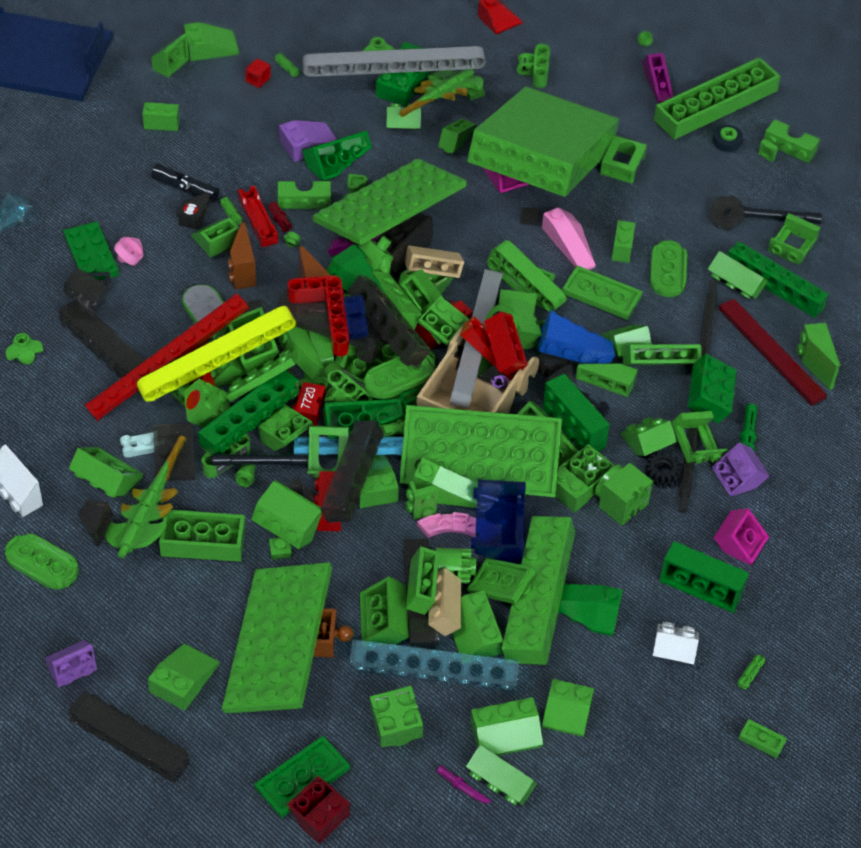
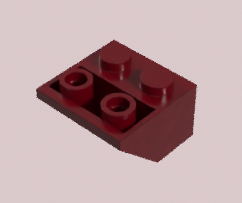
(319, 809)

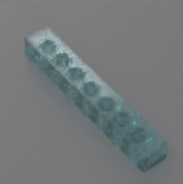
(361, 648)

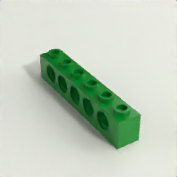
(781, 281)
(248, 413)

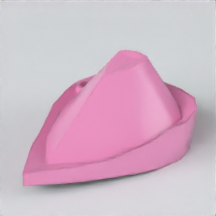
(129, 250)

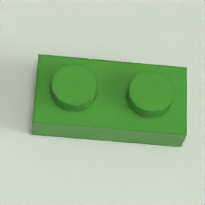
(762, 738)

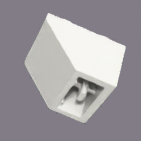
(676, 642)

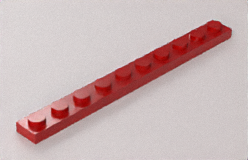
(174, 350)

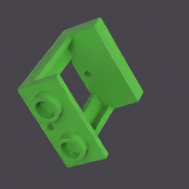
(619, 170)
(799, 228)
(700, 421)
(314, 431)

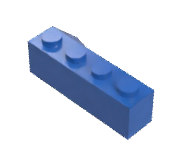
(573, 342)

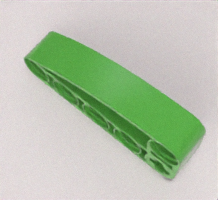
(524, 275)

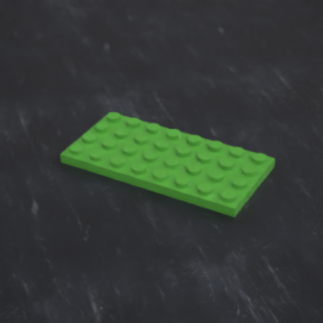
(389, 201)
(484, 446)
(277, 639)

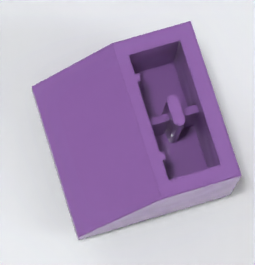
(740, 470)
(71, 663)

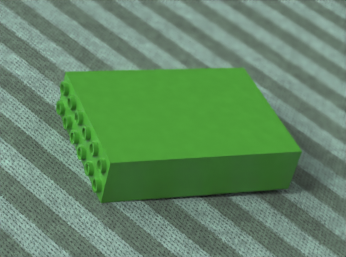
(543, 141)

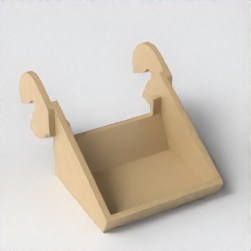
(485, 396)

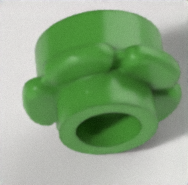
(645, 38)
(292, 239)

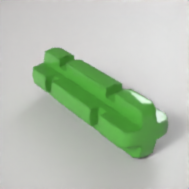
(287, 65)
(231, 210)
(751, 671)

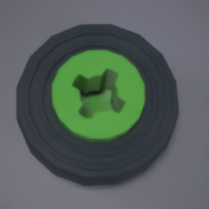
(727, 137)

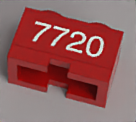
(310, 401)

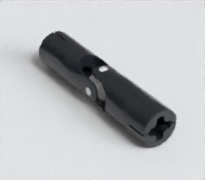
(183, 182)

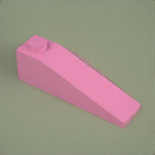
(569, 237)

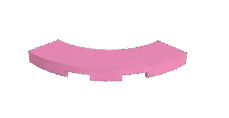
(446, 523)

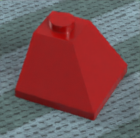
(497, 15)

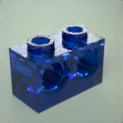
(356, 317)

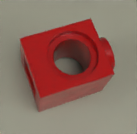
(257, 73)

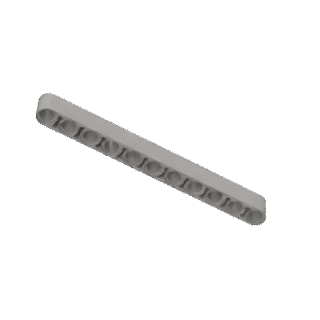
(393, 61)
(471, 358)

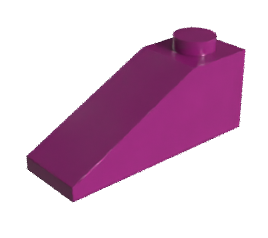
(658, 76)

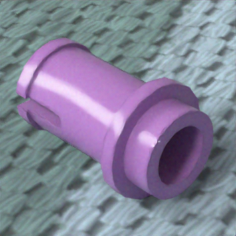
(505, 380)

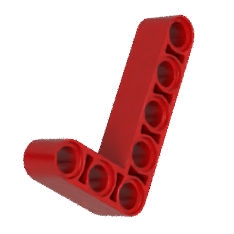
(329, 290)

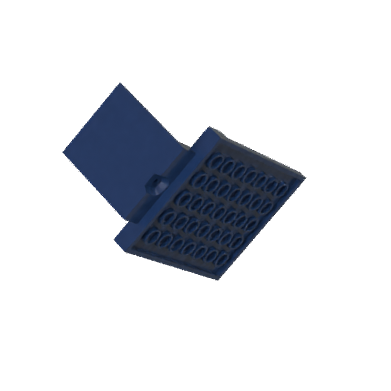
(50, 55)

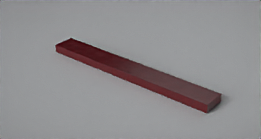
(772, 352)

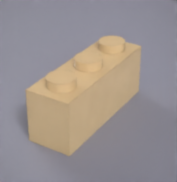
(434, 261)
(446, 610)

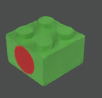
(204, 403)

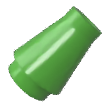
(245, 475)

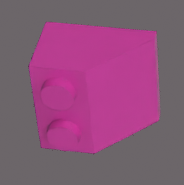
(741, 535)

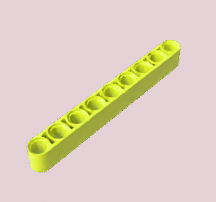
(216, 353)

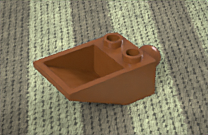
(326, 640)

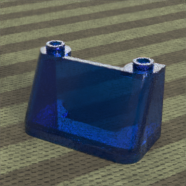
(499, 520)

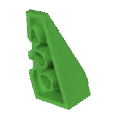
(451, 486)

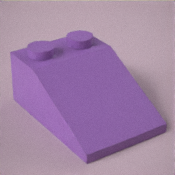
(303, 135)

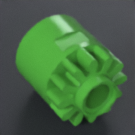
(458, 562)

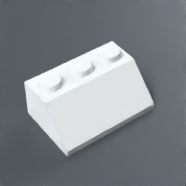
(18, 484)

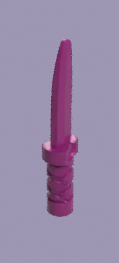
(458, 783)

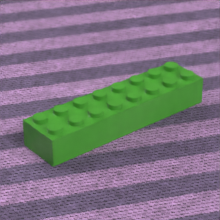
(716, 98)
(535, 613)

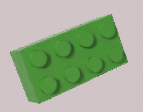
(203, 535)

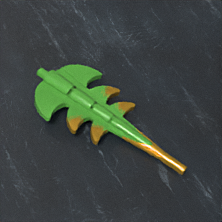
(444, 85)
(137, 530)

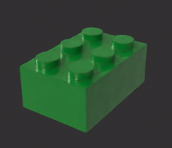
(712, 387)

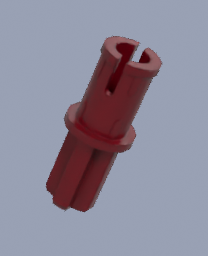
(279, 216)

